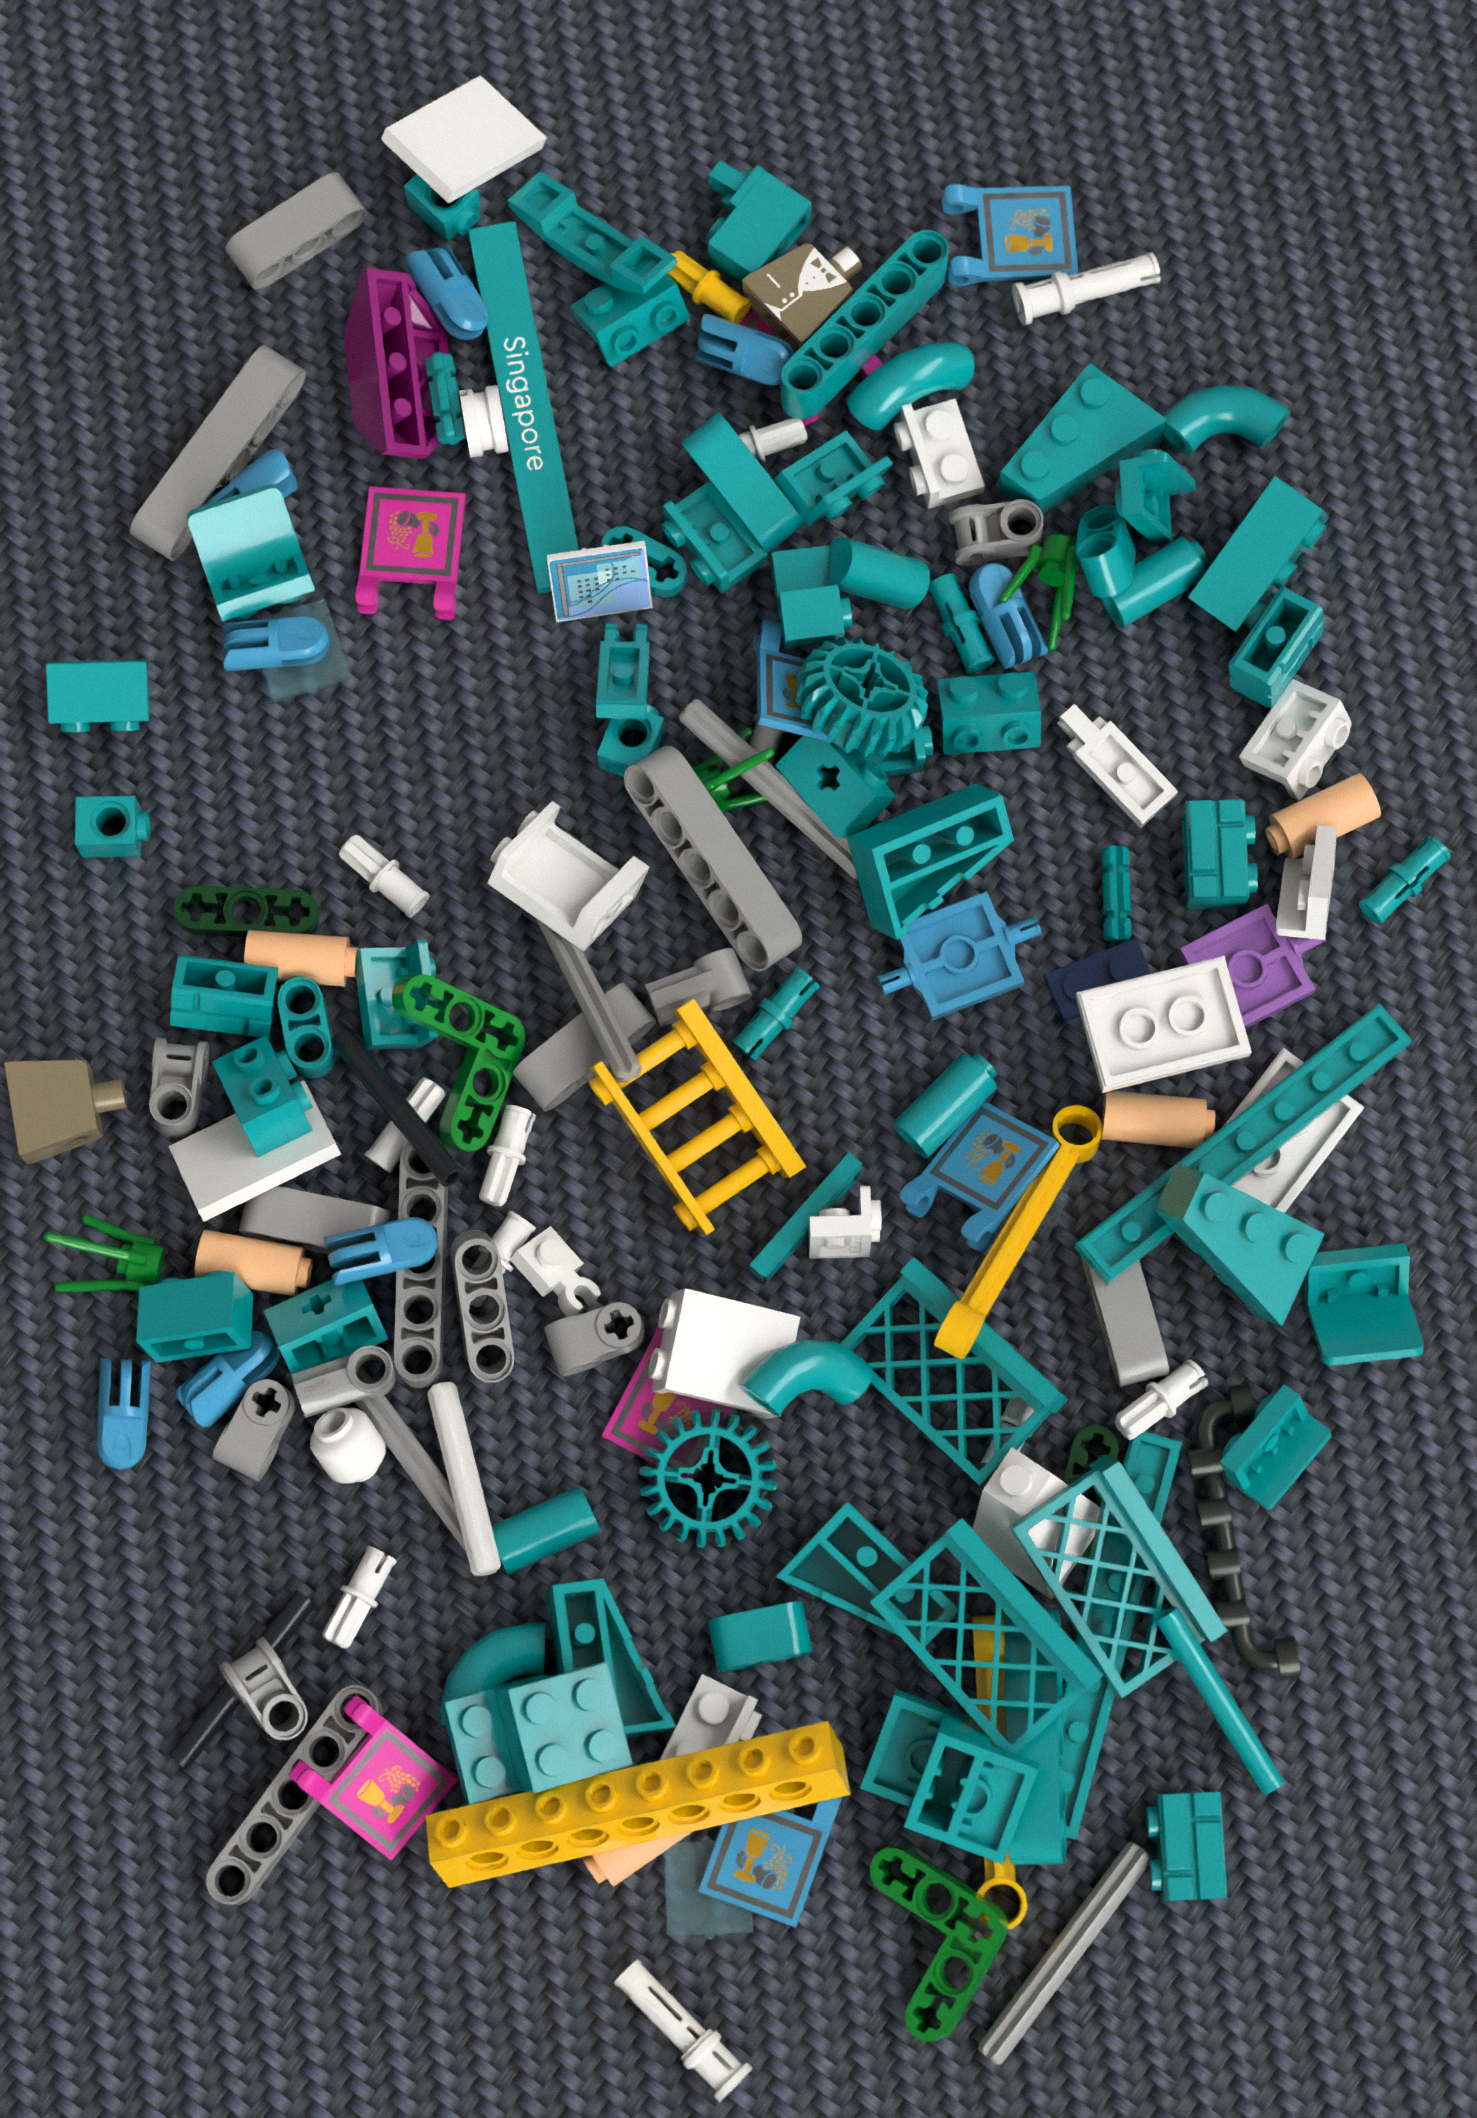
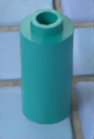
(1158, 581)
(946, 1104)

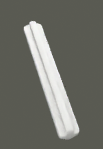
(464, 1479)

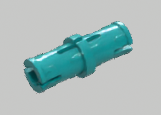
(961, 623)
(1404, 879)
(775, 1014)

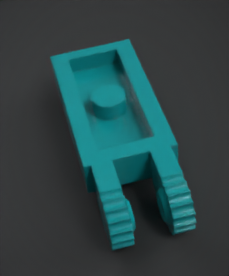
(623, 675)

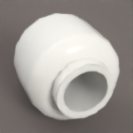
(347, 1445)

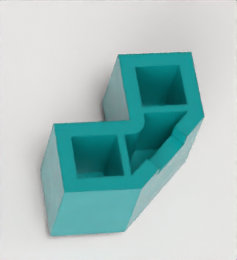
(805, 601)

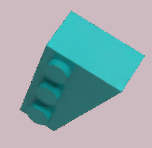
(1080, 441)
(1260, 556)
(926, 852)
(1242, 1239)
(853, 1564)
(589, 1631)

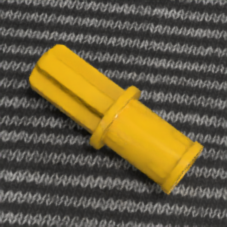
(709, 288)

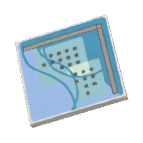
(600, 581)

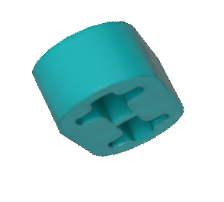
(657, 555)

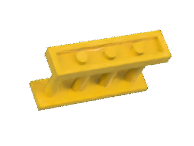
(745, 1114)

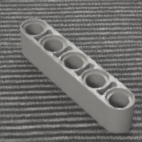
(218, 449)
(712, 858)
(426, 1286)
(271, 1808)

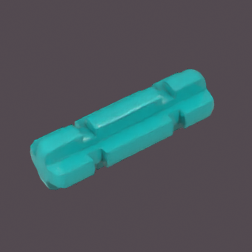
(445, 398)
(1116, 894)

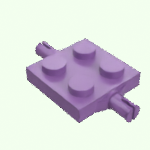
(1261, 964)

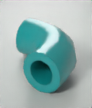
(908, 379)
(1221, 411)
(807, 1367)
(496, 1660)

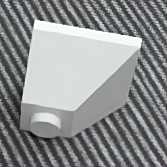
(1012, 1493)

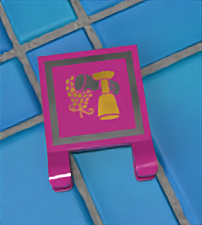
(411, 540)
(645, 1412)
(382, 1785)

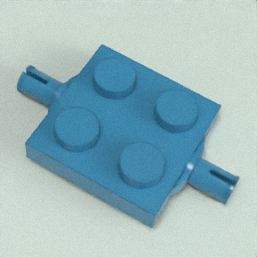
(960, 956)

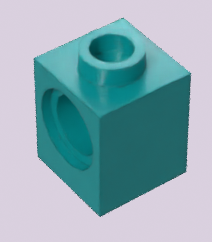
(444, 221)
(617, 757)
(95, 811)

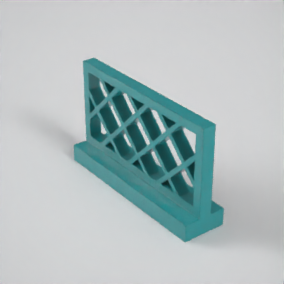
(990, 1350)
(1147, 1542)
(1021, 1609)

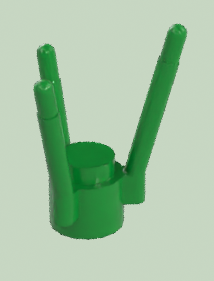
(1056, 567)
(716, 782)
(139, 1261)

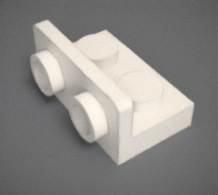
(940, 453)
(1298, 738)
(1307, 888)
(846, 1235)
(713, 1719)

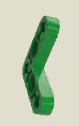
(481, 1053)
(958, 1943)

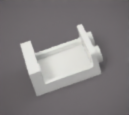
(563, 879)
(713, 1346)

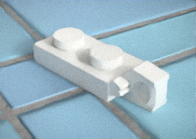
(1117, 765)

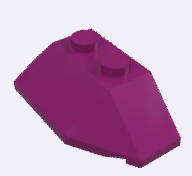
(386, 354)

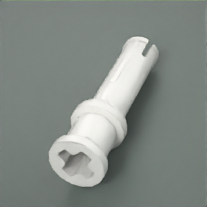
(1065, 291)
(700, 2047)

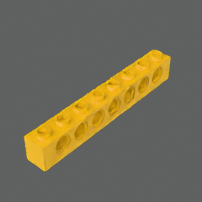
(637, 1804)

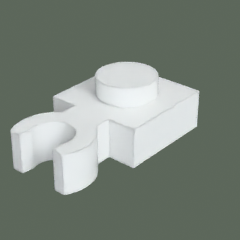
(553, 1266)

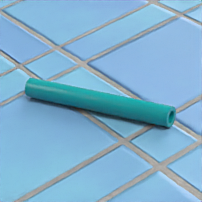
(1219, 1700)

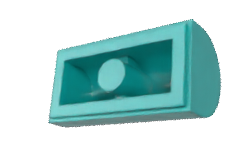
(877, 573)
(544, 1530)

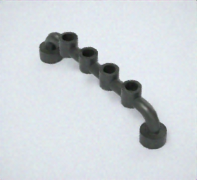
(1224, 1560)

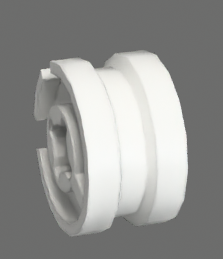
(483, 421)

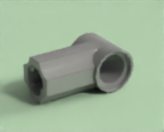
(713, 982)
(338, 1382)

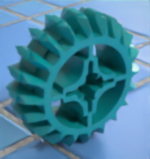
(861, 697)
(673, 1474)

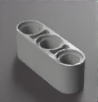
(296, 230)
(564, 1059)
(306, 1218)
(1128, 1326)
(485, 1330)

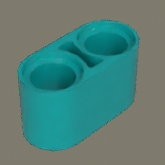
(1105, 551)
(306, 1027)
(759, 1636)

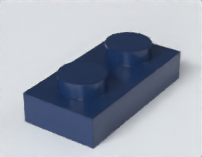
(1101, 969)

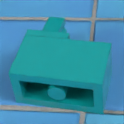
(761, 221)

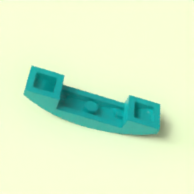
(588, 241)

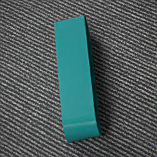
(859, 343)
(1042, 1826)

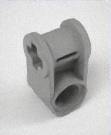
(992, 531)
(178, 1076)
(584, 1341)
(253, 1440)
(261, 1683)

